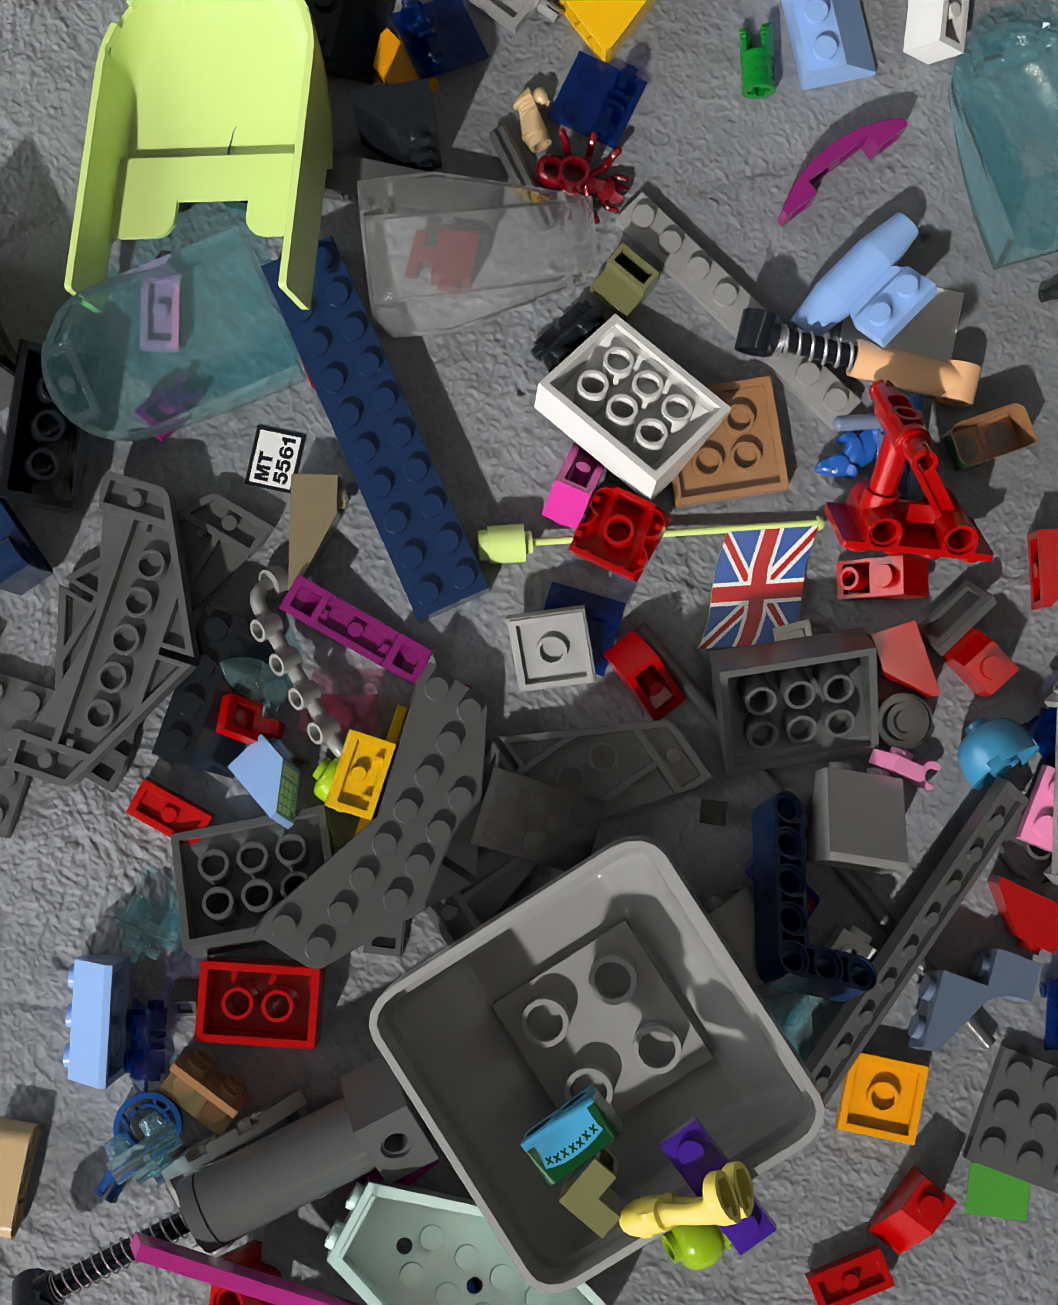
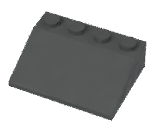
(796, 700)
(241, 874)

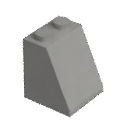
(858, 820)

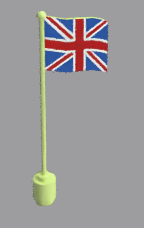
(753, 583)

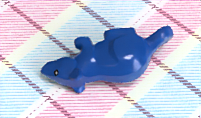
(857, 451)

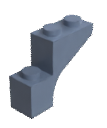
(953, 999)

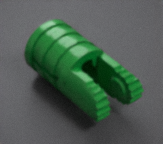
(757, 63)

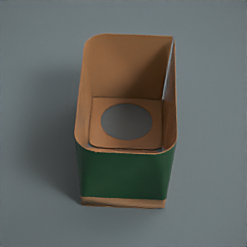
(1012, 415)

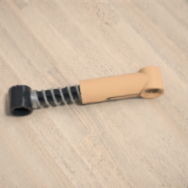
(945, 380)

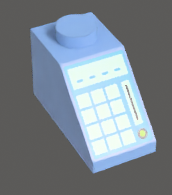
(270, 778)

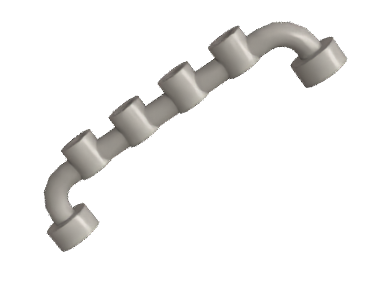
(288, 660)

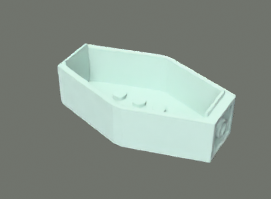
(447, 1250)

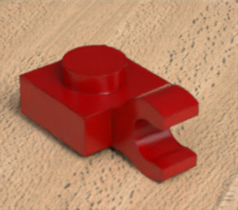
(244, 721)

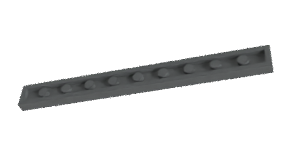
(916, 934)

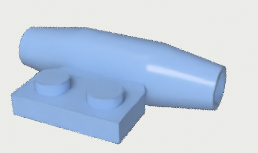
(869, 286)

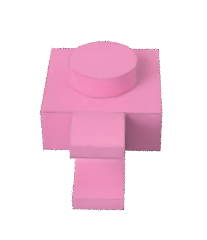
(900, 763)

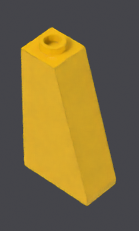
(605, 23)

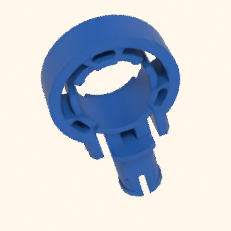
(108, 1178)

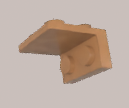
(205, 1090)

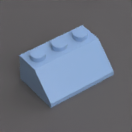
(828, 41)
(97, 1019)

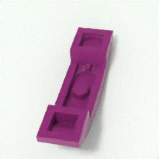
(870, 139)
(355, 629)

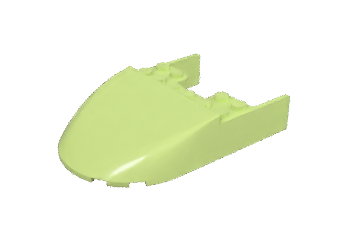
(163, 119)

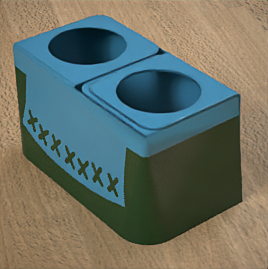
(572, 1134)

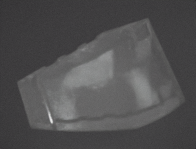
(467, 249)

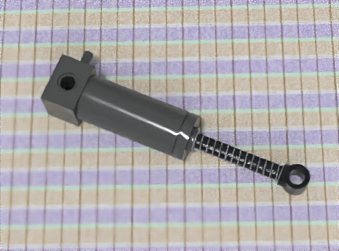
(271, 1177)

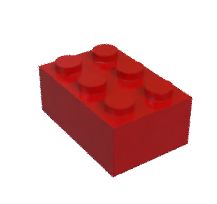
(259, 1002)

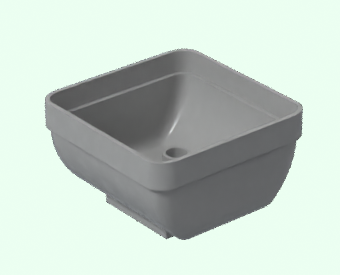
(610, 986)

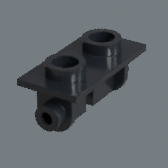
(579, 323)

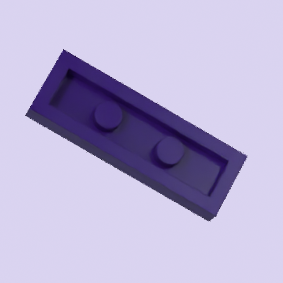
(696, 1155)

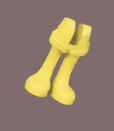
(725, 1201)

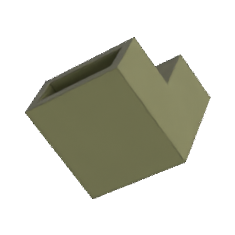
(624, 282)
(588, 1193)

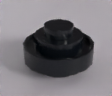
(904, 721)

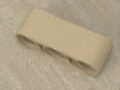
(17, 1156)

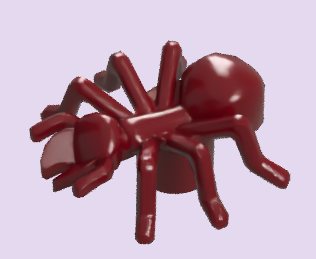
(573, 174)

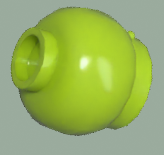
(695, 1245)

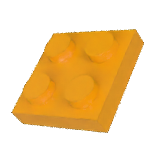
(882, 1097)

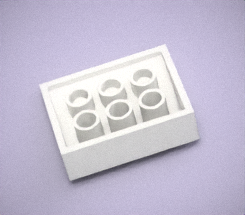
(630, 407)

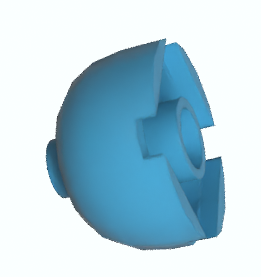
(993, 750)

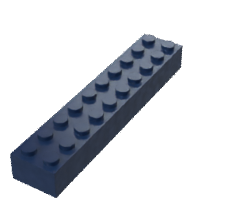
(380, 439)

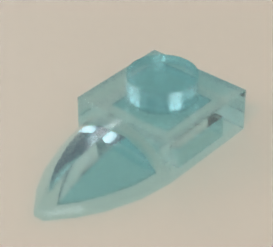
(257, 681)

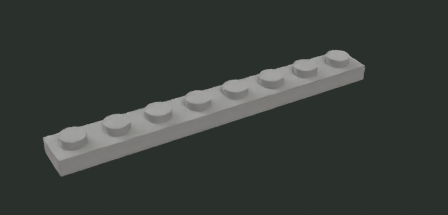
(725, 302)

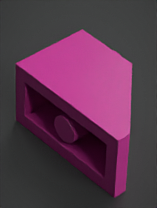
(573, 488)

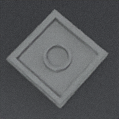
(551, 648)

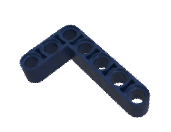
(20, 558)
(781, 912)

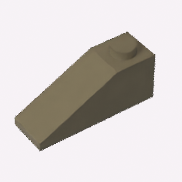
(314, 516)

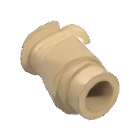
(532, 125)

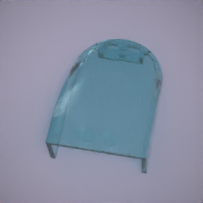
(1008, 137)
(167, 344)

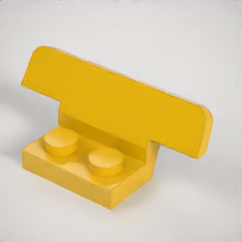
(365, 771)

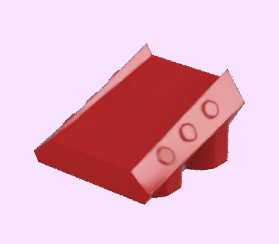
(620, 532)

